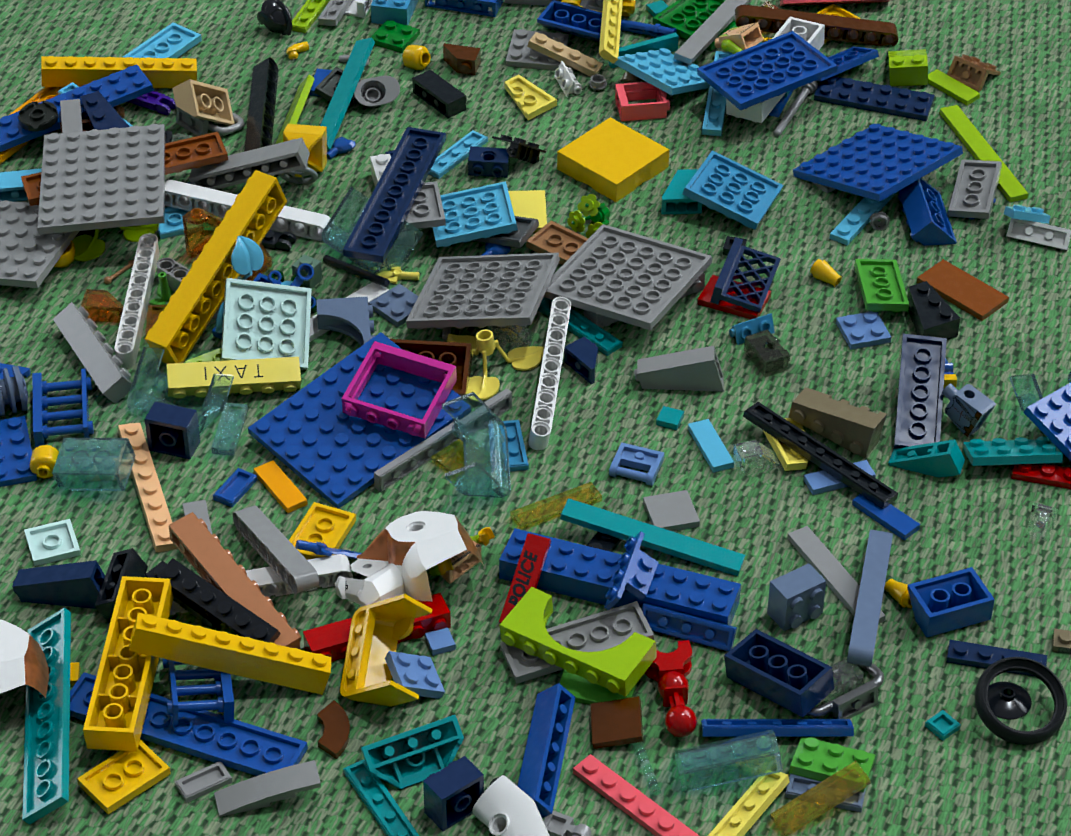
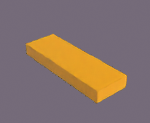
(280, 486)

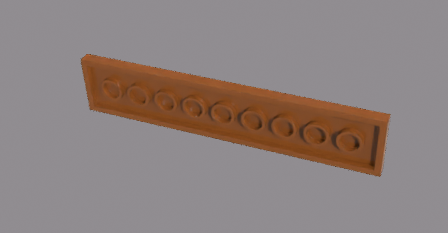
(179, 156)

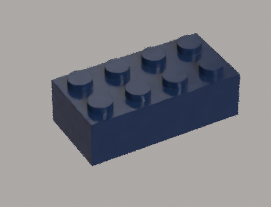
(779, 672)

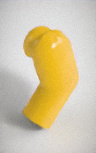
(293, 51)

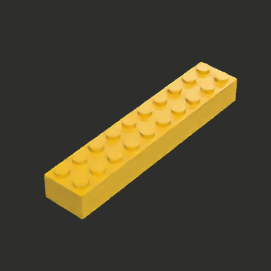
(204, 285)

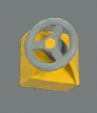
(316, 142)

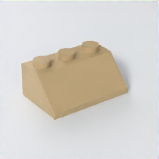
(204, 101)

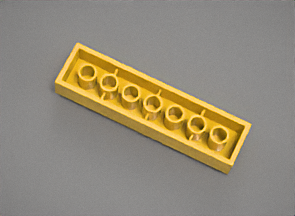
(125, 676)

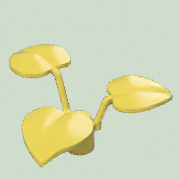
(521, 358)

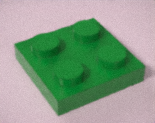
(395, 36)

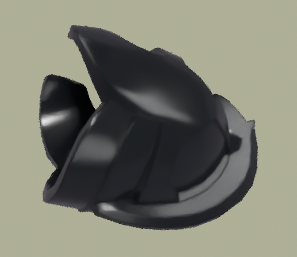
(275, 17)

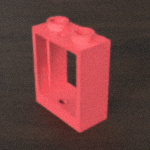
(640, 111)

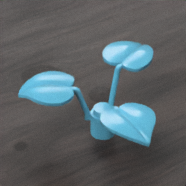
(245, 258)

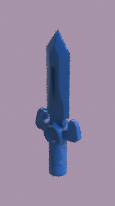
(322, 549)

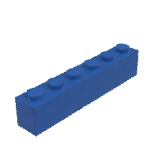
(546, 746)

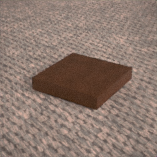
(616, 722)

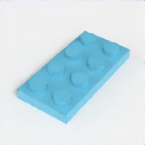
(167, 43)

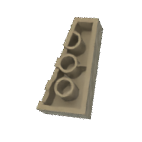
(838, 421)

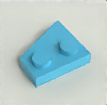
(1027, 213)

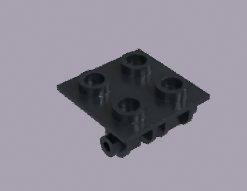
(520, 150)

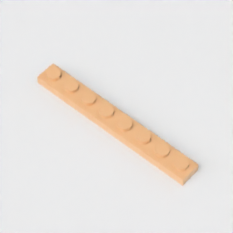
(148, 488)

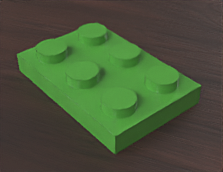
(822, 759)

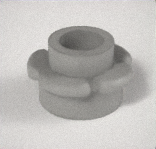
(597, 82)
(885, 220)

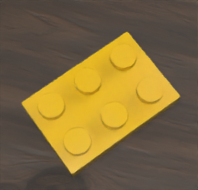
(325, 526)
(123, 777)

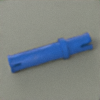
(646, 29)

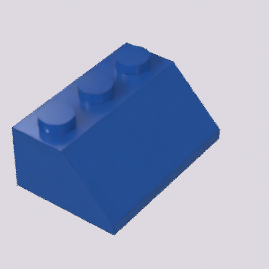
(950, 602)

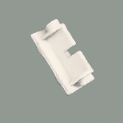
(567, 80)

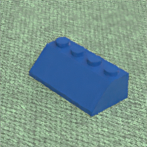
(572, 20)
(926, 214)

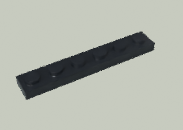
(217, 603)

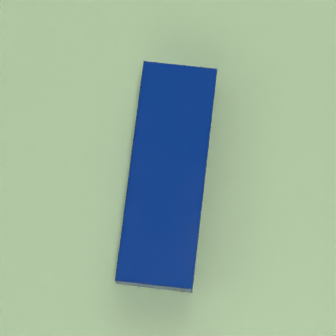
(889, 517)

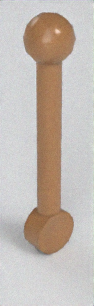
(107, 280)

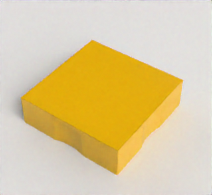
(613, 159)

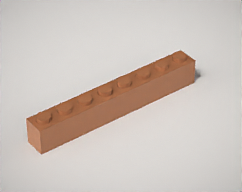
(219, 569)

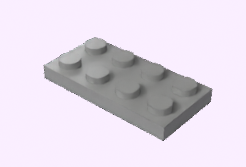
(975, 189)

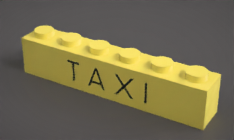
(249, 376)

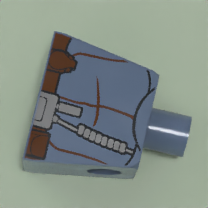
(967, 407)

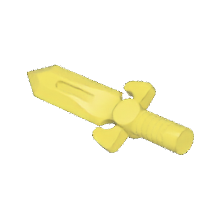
(397, 274)

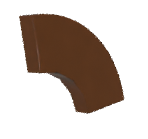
(336, 729)

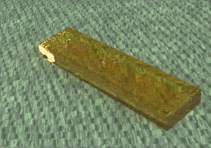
(553, 506)
(820, 798)

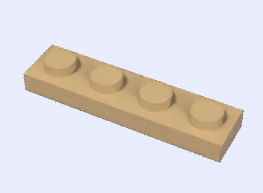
(569, 56)

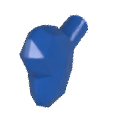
(340, 146)
(494, 249)

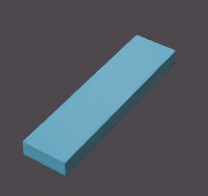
(456, 153)

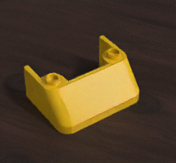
(371, 636)

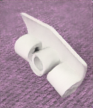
(509, 810)

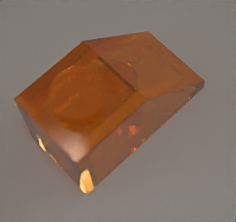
(102, 306)

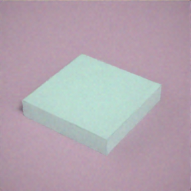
(52, 542)

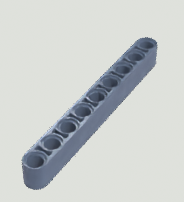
(870, 598)

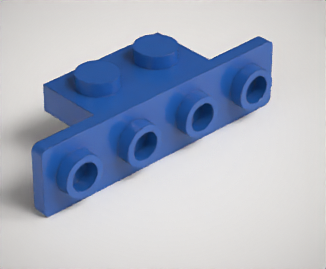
(634, 572)

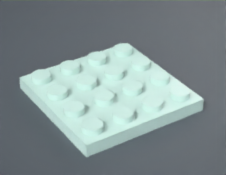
(265, 321)

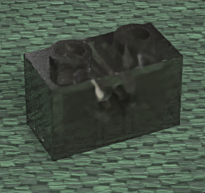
(766, 353)

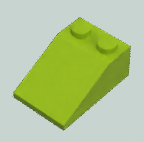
(908, 67)

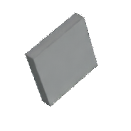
(671, 511)

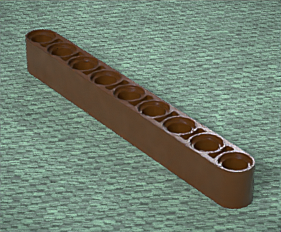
(836, 27)

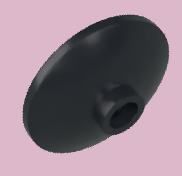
(1008, 707)

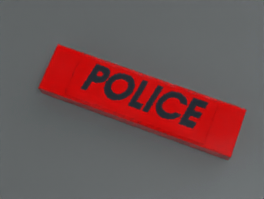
(527, 570)

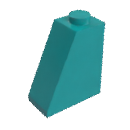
(673, 199)

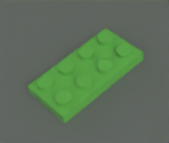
(881, 285)

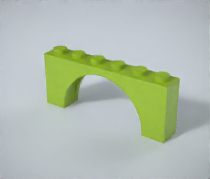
(612, 668)

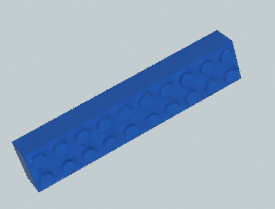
(589, 571)

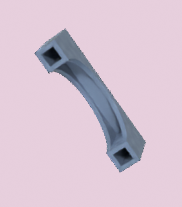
(347, 316)

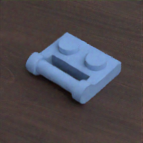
(636, 458)

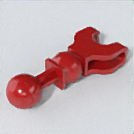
(671, 673)

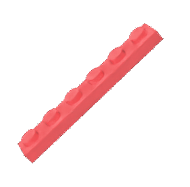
(629, 799)

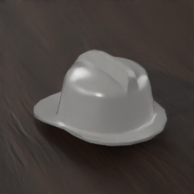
(377, 91)

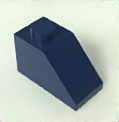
(582, 358)

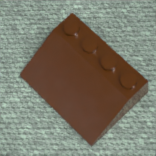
(449, 352)

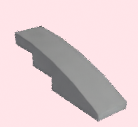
(267, 788)

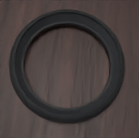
(1000, 729)

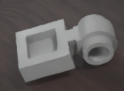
(563, 825)

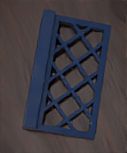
(731, 266)

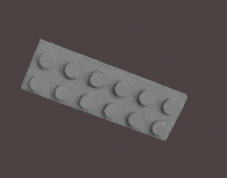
(585, 635)

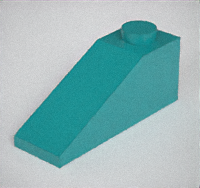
(932, 459)

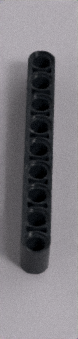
(262, 105)

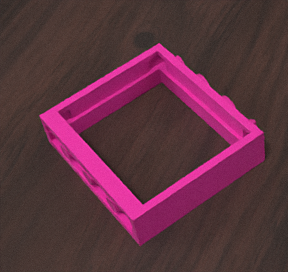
(406, 362)

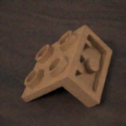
(971, 71)

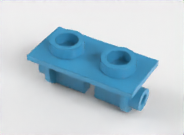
(751, 327)

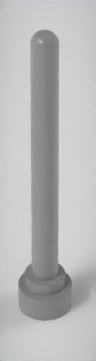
(806, 90)

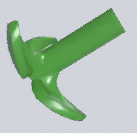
(163, 291)

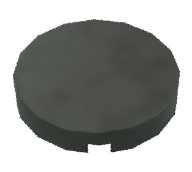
(38, 116)

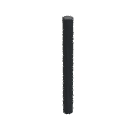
(356, 271)

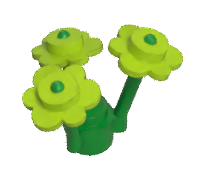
(591, 210)

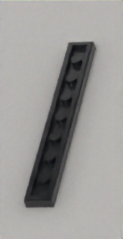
(821, 455)

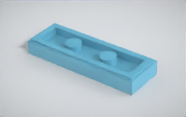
(710, 445)

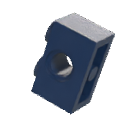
(488, 162)

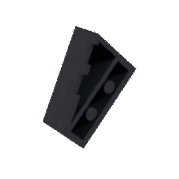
(931, 313)

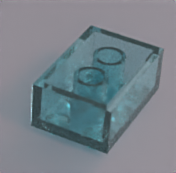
(94, 464)

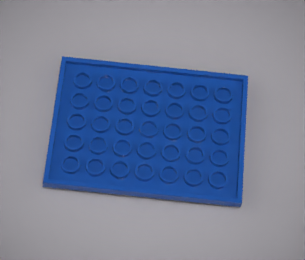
(341, 451)

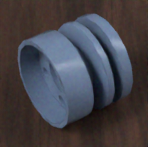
(13, 391)

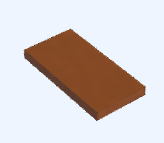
(963, 290)

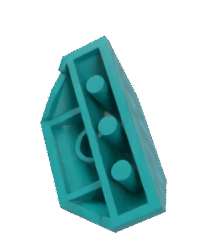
(415, 753)

